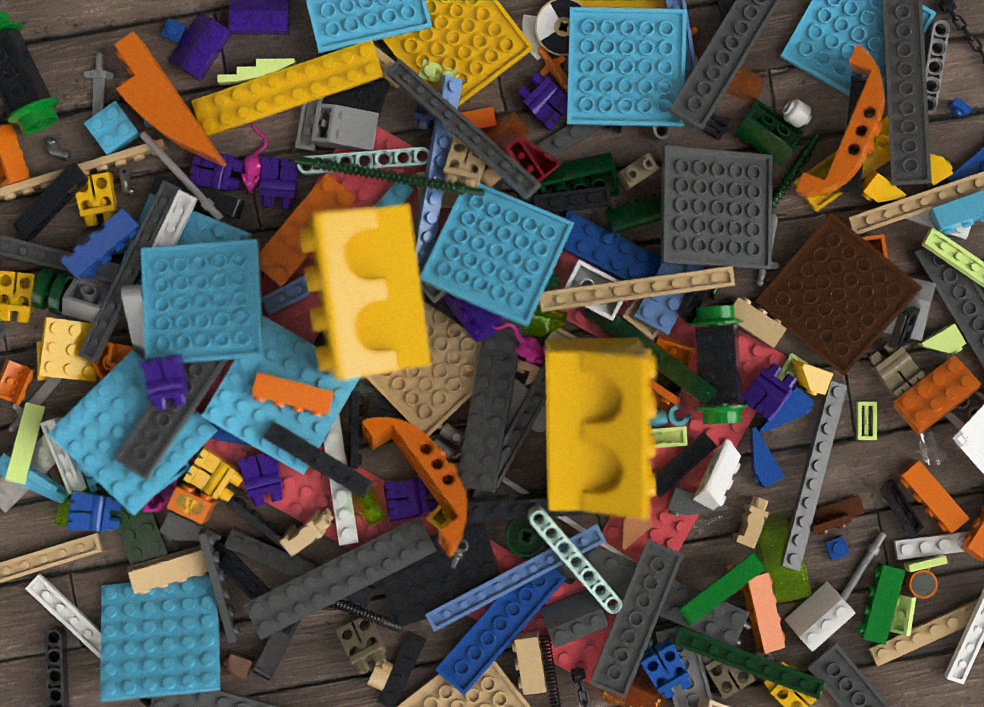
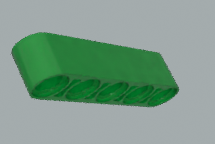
(721, 589)

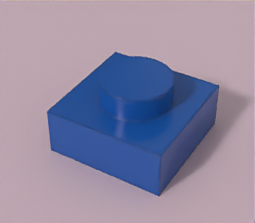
(173, 31)
(959, 107)
(836, 547)

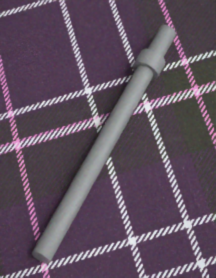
(206, 204)
(873, 549)

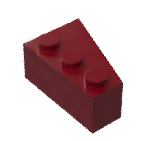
(527, 154)

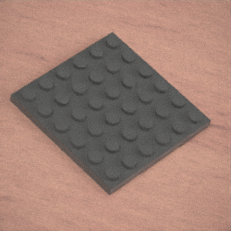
(716, 208)

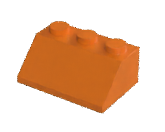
(11, 158)

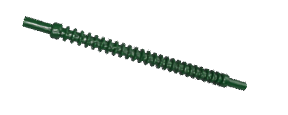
(805, 153)
(460, 188)

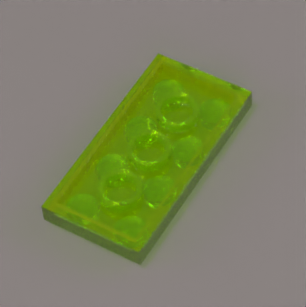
(787, 583)

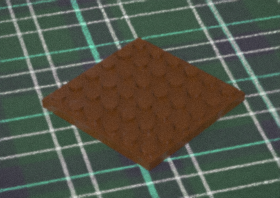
(838, 294)

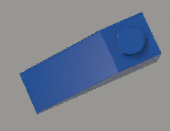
(794, 408)
(762, 462)

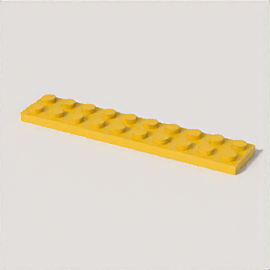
(288, 88)

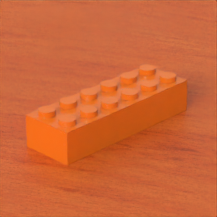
(283, 251)

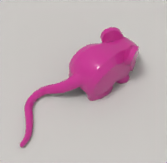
(253, 166)
(528, 347)
(161, 499)

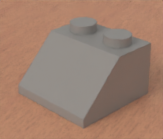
(85, 298)

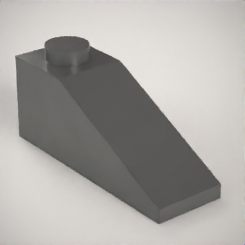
(681, 502)
(181, 528)

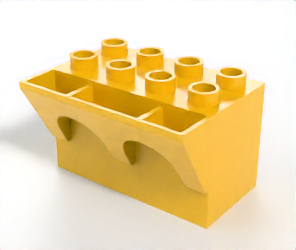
(365, 291)
(599, 425)

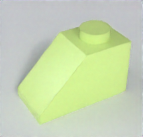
(944, 340)

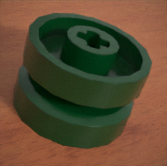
(50, 289)
(523, 546)

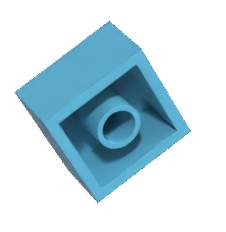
(113, 128)

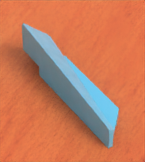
(36, 481)

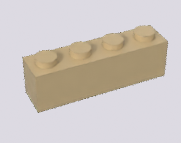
(167, 569)

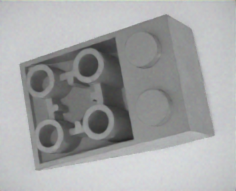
(344, 127)

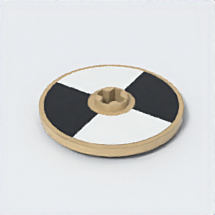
(548, 22)

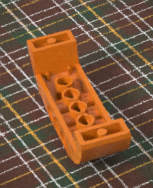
(846, 164)
(430, 466)

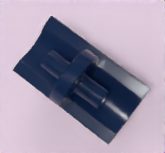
(423, 116)

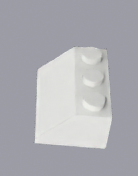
(587, 275)
(718, 476)
(819, 616)

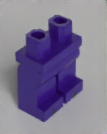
(539, 100)
(220, 177)
(277, 185)
(165, 379)
(768, 393)
(259, 483)
(407, 499)

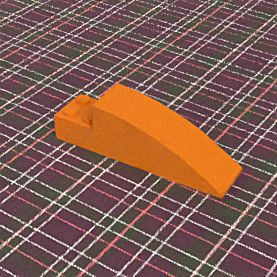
(159, 102)

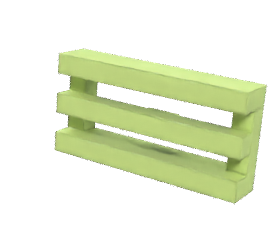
(859, 420)
(925, 563)

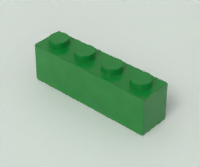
(881, 603)

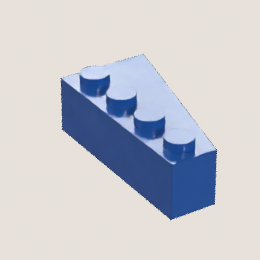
(102, 245)

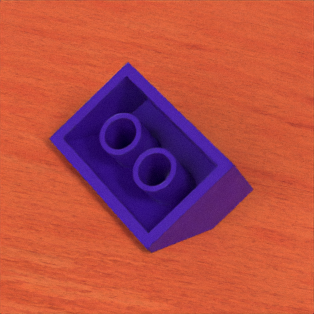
(259, 17)
(200, 46)
(475, 319)

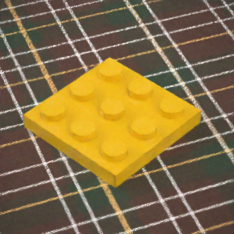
(60, 350)

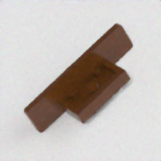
(835, 515)

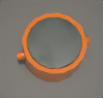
(921, 583)

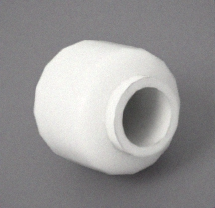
(797, 113)

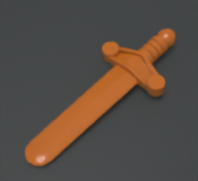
(553, 67)

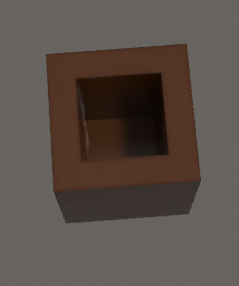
(238, 664)

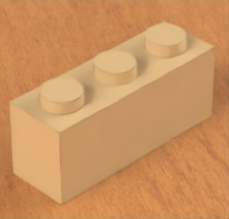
(757, 322)
(530, 663)

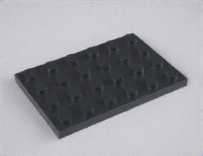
(433, 582)

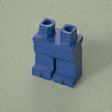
(95, 513)
(666, 675)

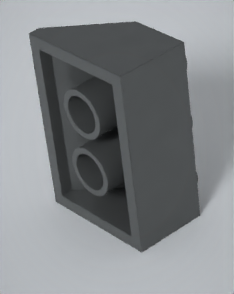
(573, 617)

